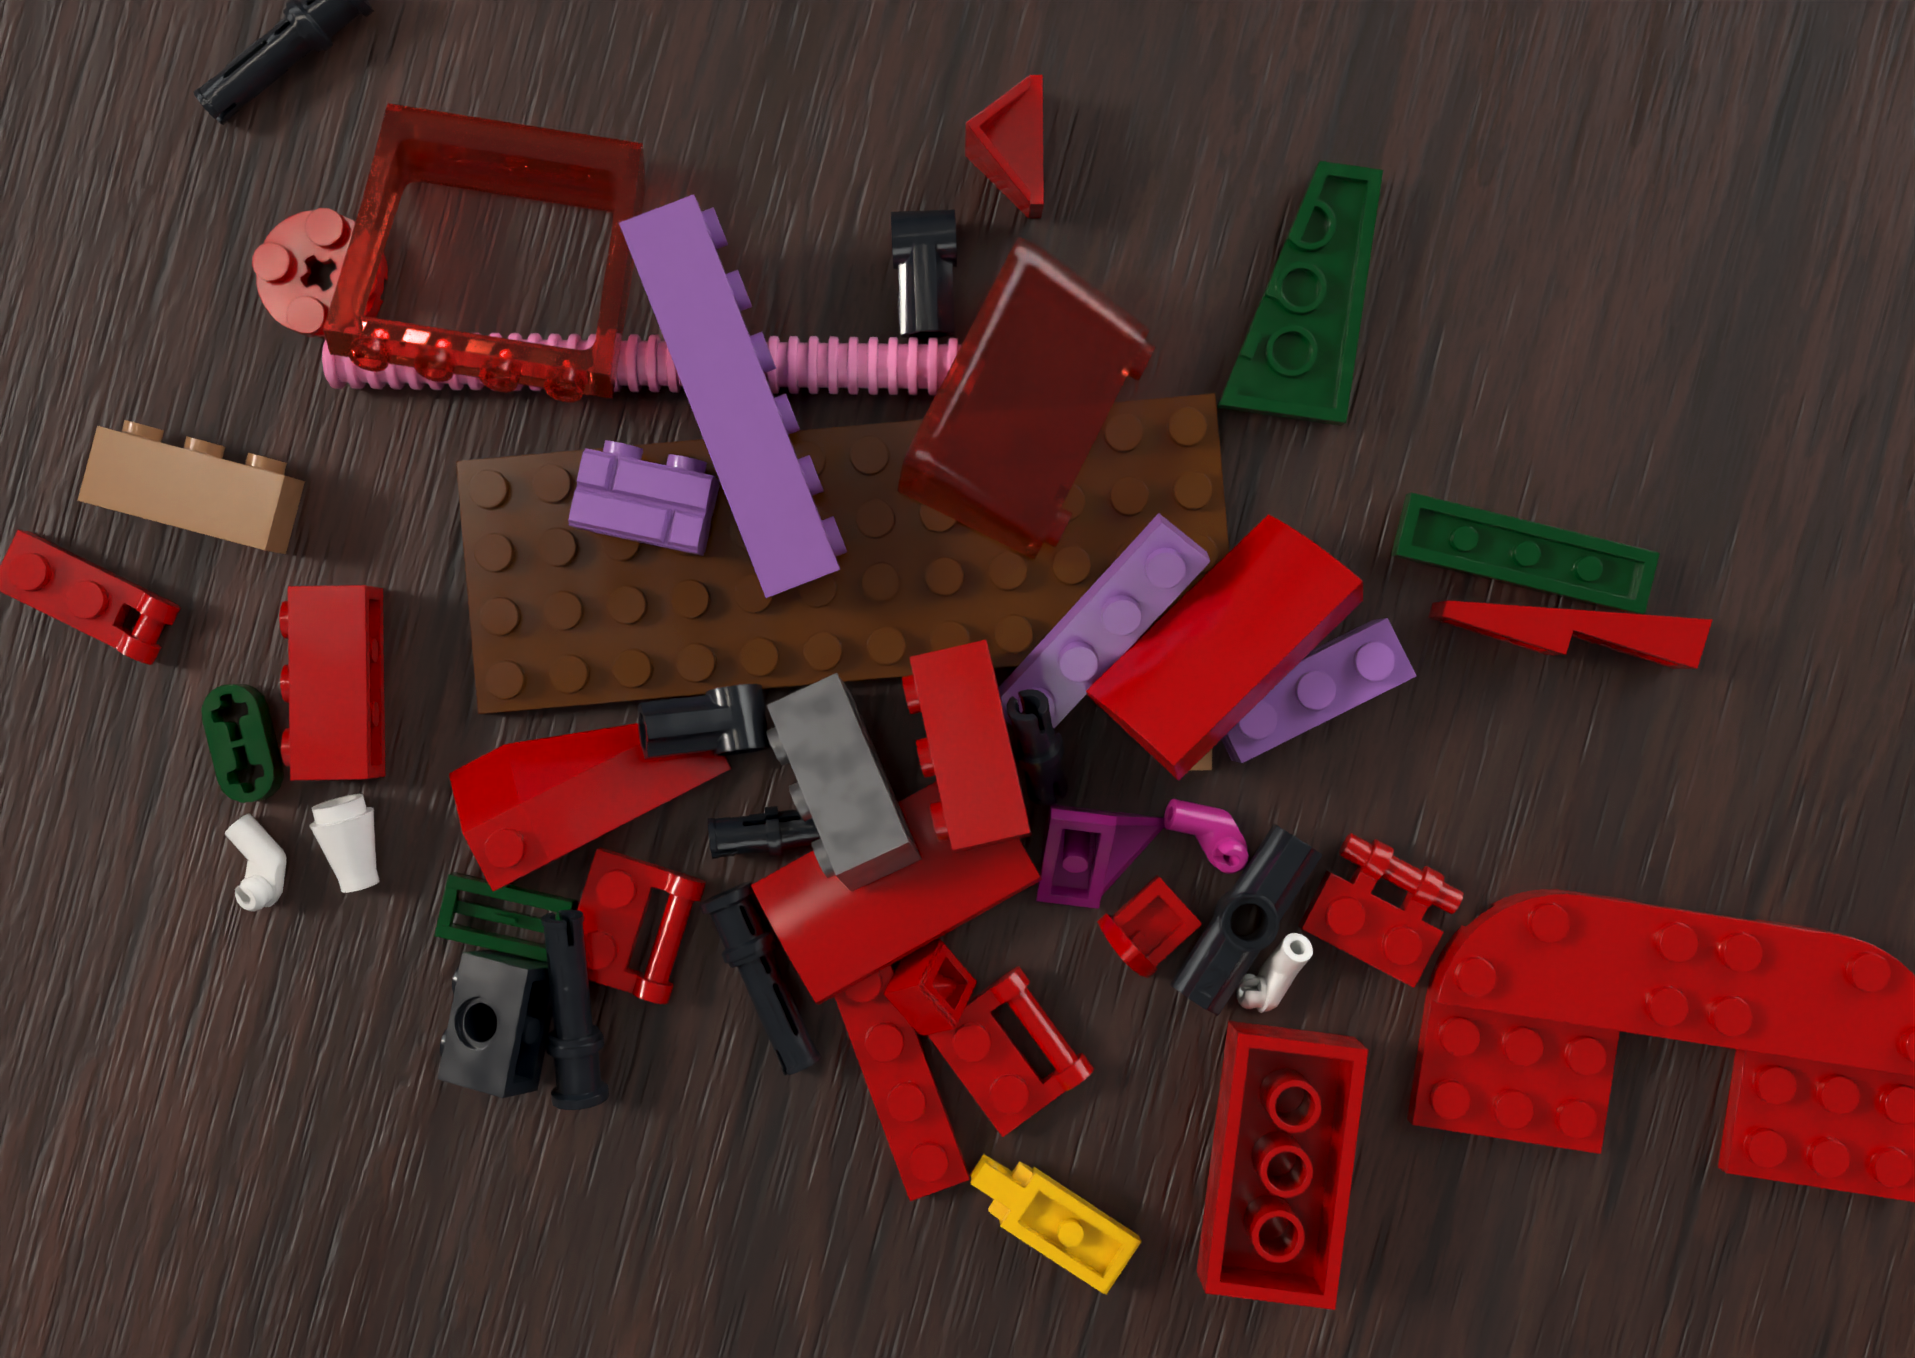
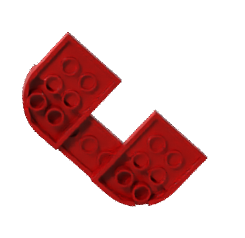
(1546, 979)

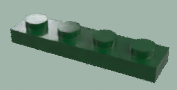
(1525, 554)

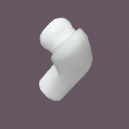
(264, 867)

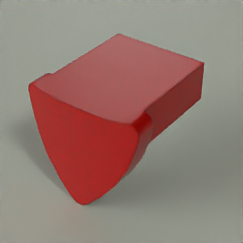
(1149, 927)

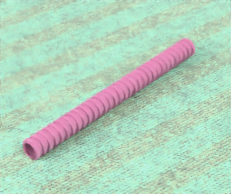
(651, 365)

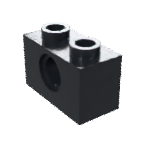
(512, 1056)

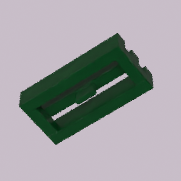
(451, 904)

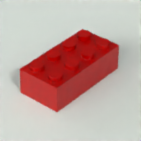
(1281, 1165)

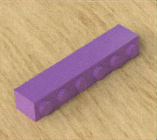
(731, 396)

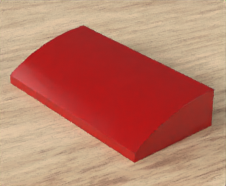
(1227, 644)
(849, 936)

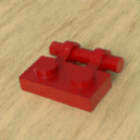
(1372, 928)

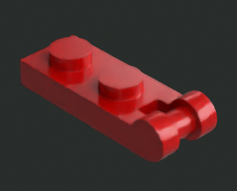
(85, 596)

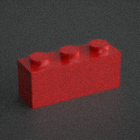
(334, 682)
(966, 747)

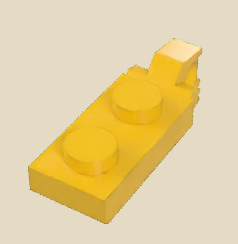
(1056, 1222)

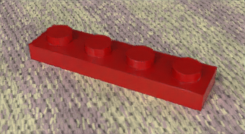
(902, 1088)

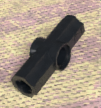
(1224, 957)

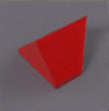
(1008, 144)

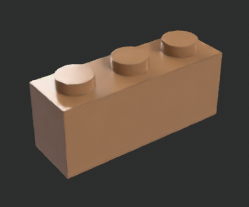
(192, 487)

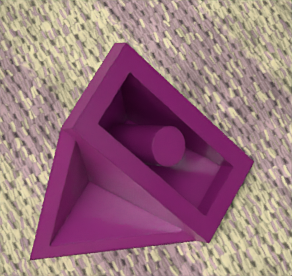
(1089, 851)

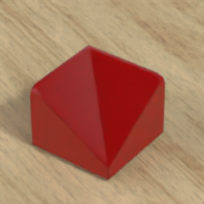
(931, 988)

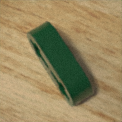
(227, 745)

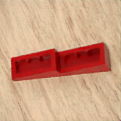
(1658, 639)

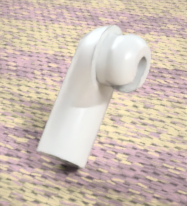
(1275, 974)

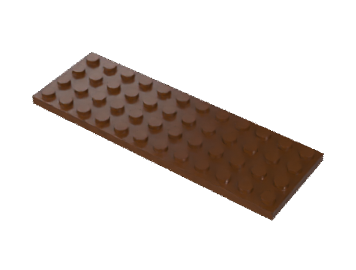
(618, 620)

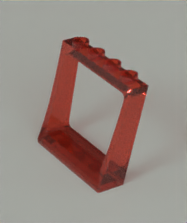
(503, 161)

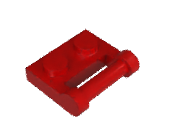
(614, 912)
(995, 1066)

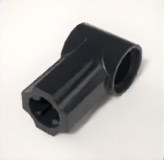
(924, 255)
(722, 721)

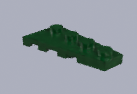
(1310, 315)

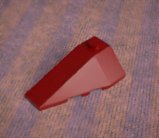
(562, 792)

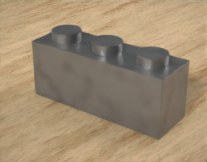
(840, 784)

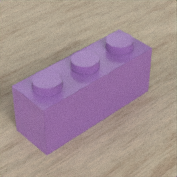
(1322, 687)

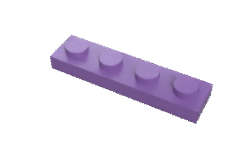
(1108, 618)

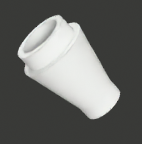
(348, 840)

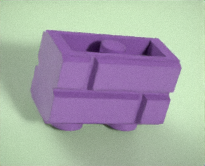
(644, 499)

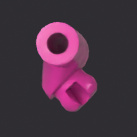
(1213, 830)

